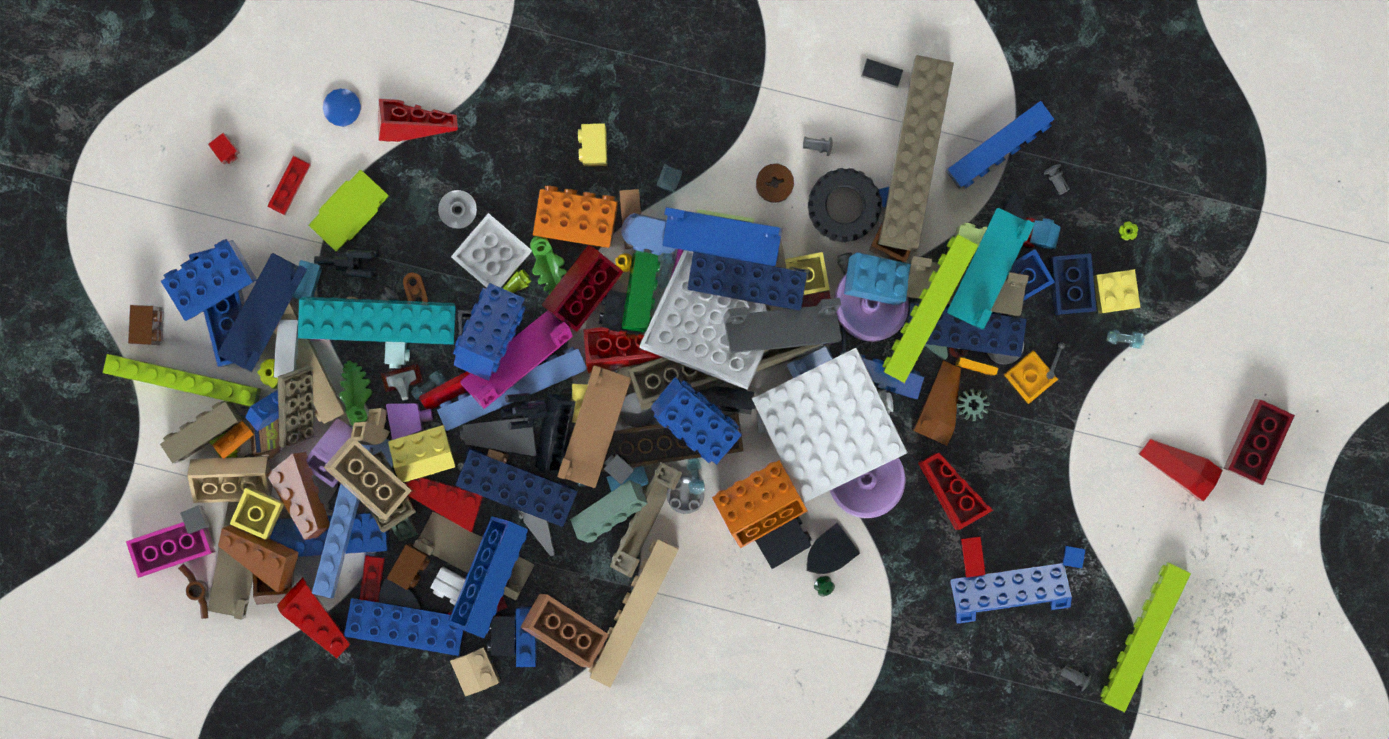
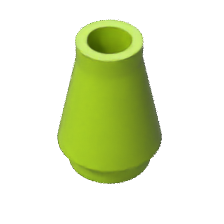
(518, 281)

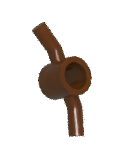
(192, 581)

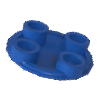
(341, 107)

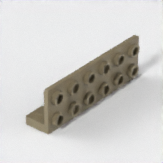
(1009, 298)
(639, 527)
(459, 547)
(231, 581)

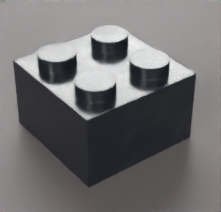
(502, 634)

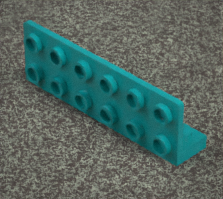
(989, 268)

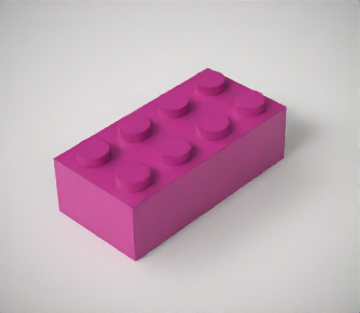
(168, 548)

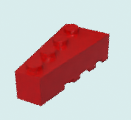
(953, 492)
(447, 500)
(312, 618)

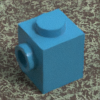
(1045, 234)

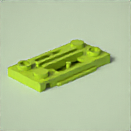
(348, 210)

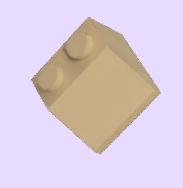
(475, 671)

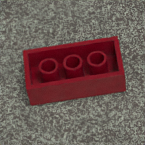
(582, 288)
(1259, 442)

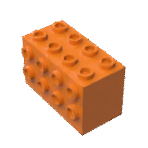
(575, 216)
(759, 503)

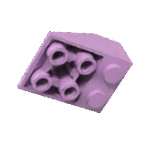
(326, 448)

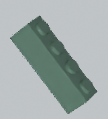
(609, 511)

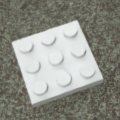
(491, 253)

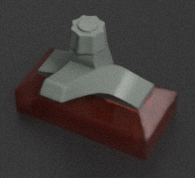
(402, 379)

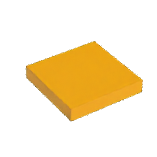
(976, 366)
(1030, 377)

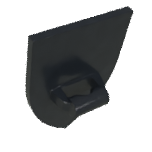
(831, 551)
(398, 596)

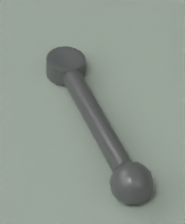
(1050, 374)

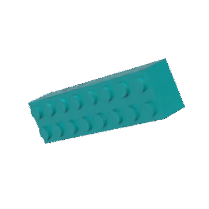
(376, 320)

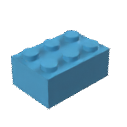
(877, 279)

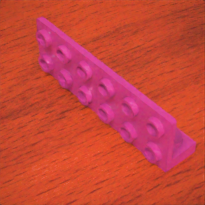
(522, 356)

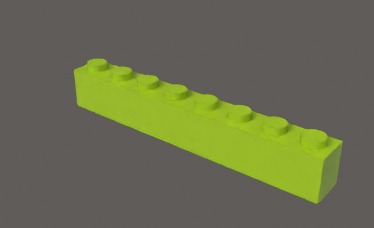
(930, 308)
(181, 380)
(1145, 636)

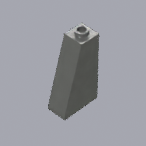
(499, 437)

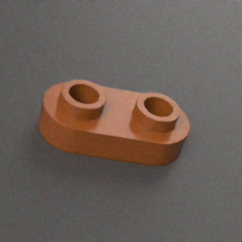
(415, 291)

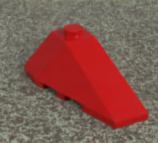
(403, 122)
(614, 349)
(1188, 470)

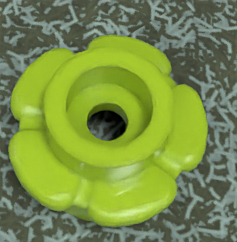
(1133, 231)

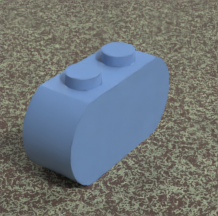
(645, 233)

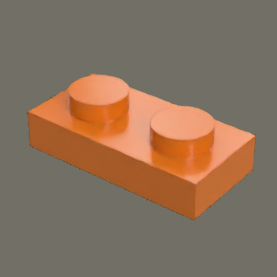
(232, 439)

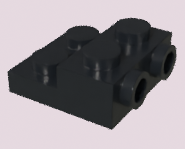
(614, 311)

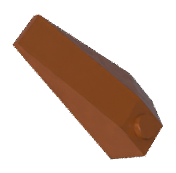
(939, 409)

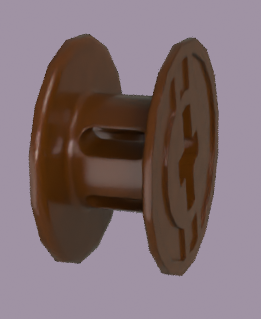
(783, 189)

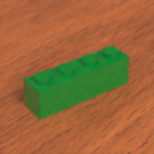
(640, 291)

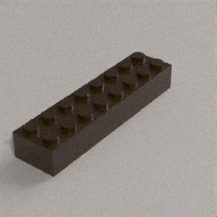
(655, 445)

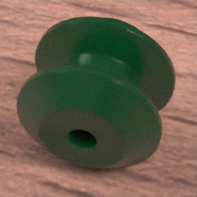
(824, 586)

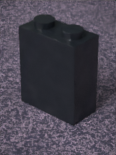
(784, 542)

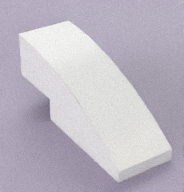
(286, 347)

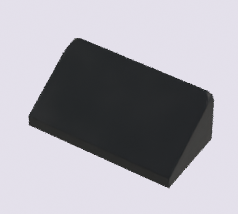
(882, 73)

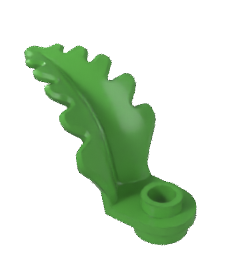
(546, 263)
(355, 392)

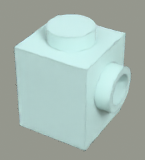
(396, 354)

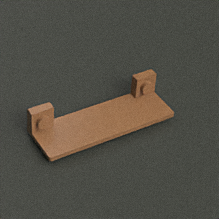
(594, 427)

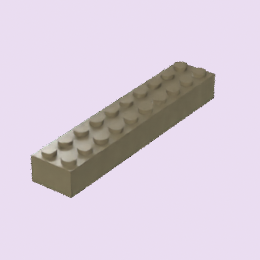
(916, 153)
(654, 377)

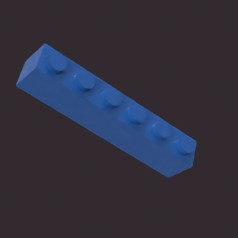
(999, 145)

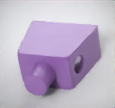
(406, 419)

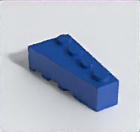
(882, 380)

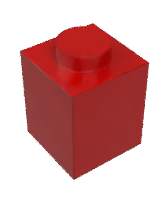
(224, 149)

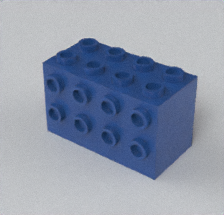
(208, 279)
(488, 331)
(696, 421)

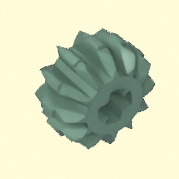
(977, 399)

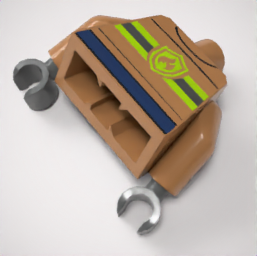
(265, 441)

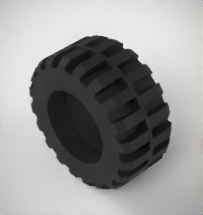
(818, 205)

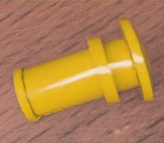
(624, 262)

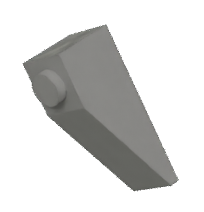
(540, 529)

